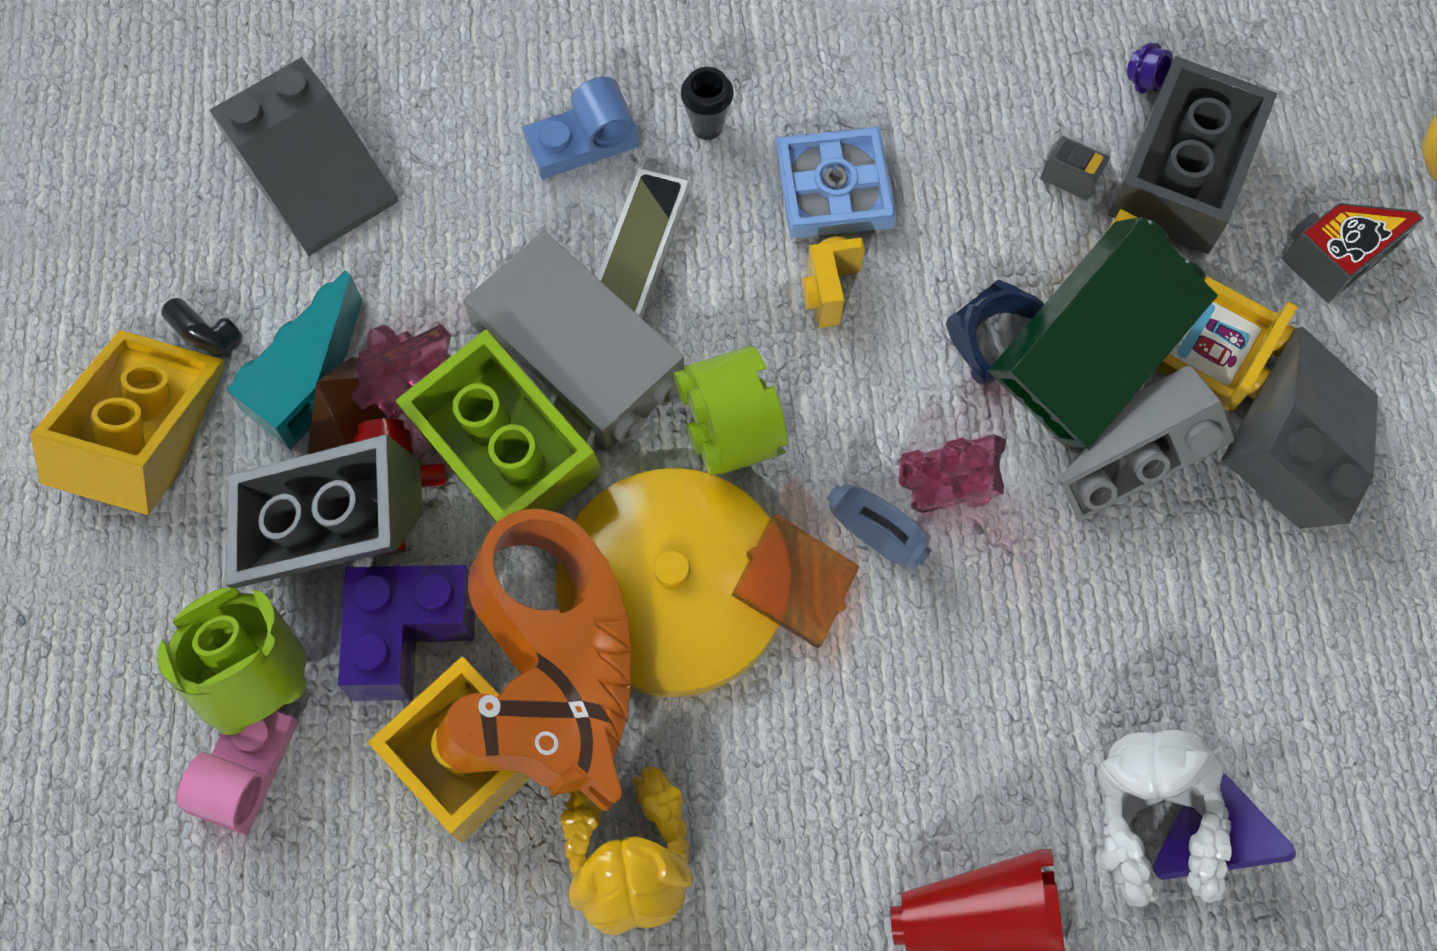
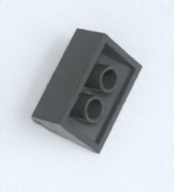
(320, 510)

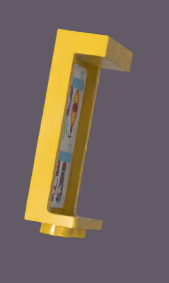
(1230, 342)

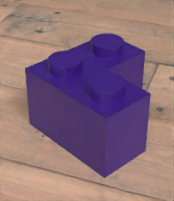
(385, 617)

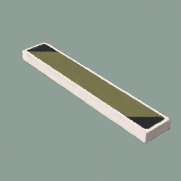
(637, 254)

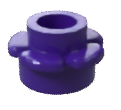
(1149, 67)

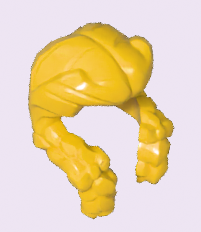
(634, 878)

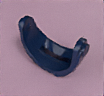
(996, 299)

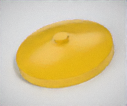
(677, 557)

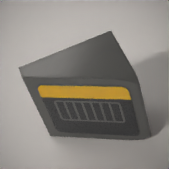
(1074, 167)

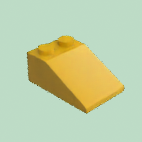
(126, 422)

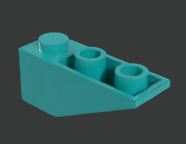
(282, 381)

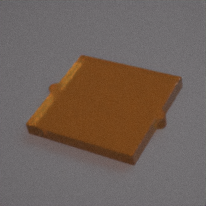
(796, 580)

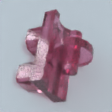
(396, 364)
(954, 474)

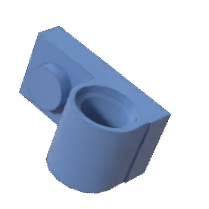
(588, 133)

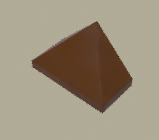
(335, 412)

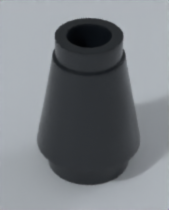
(707, 101)

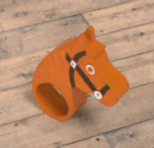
(575, 669)

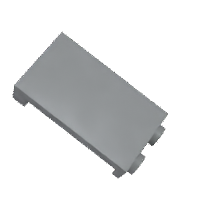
(577, 338)

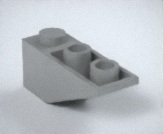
(1147, 441)

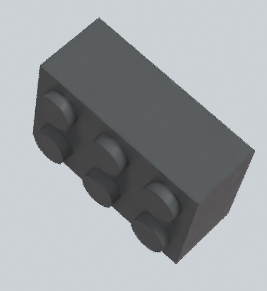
(1194, 153)

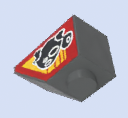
(1346, 244)

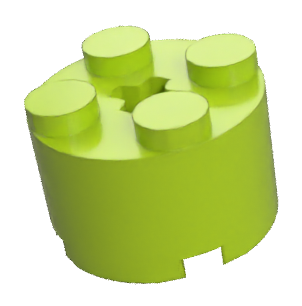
(733, 411)
(233, 659)

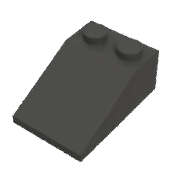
(304, 155)
(1308, 436)

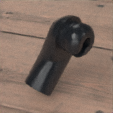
(195, 330)

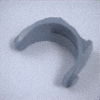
(848, 505)

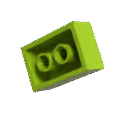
(499, 431)

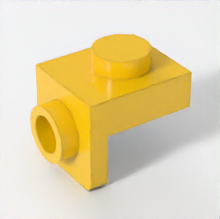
(822, 285)

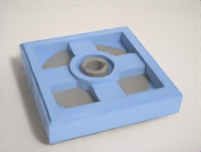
(835, 182)

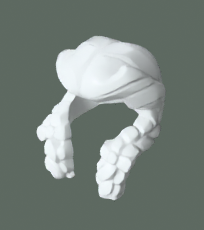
(1153, 769)

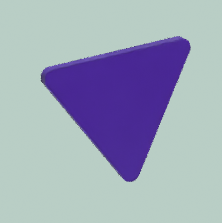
(1252, 837)

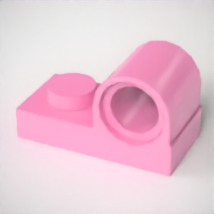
(237, 775)

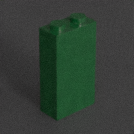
(1104, 332)

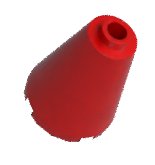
(984, 909)

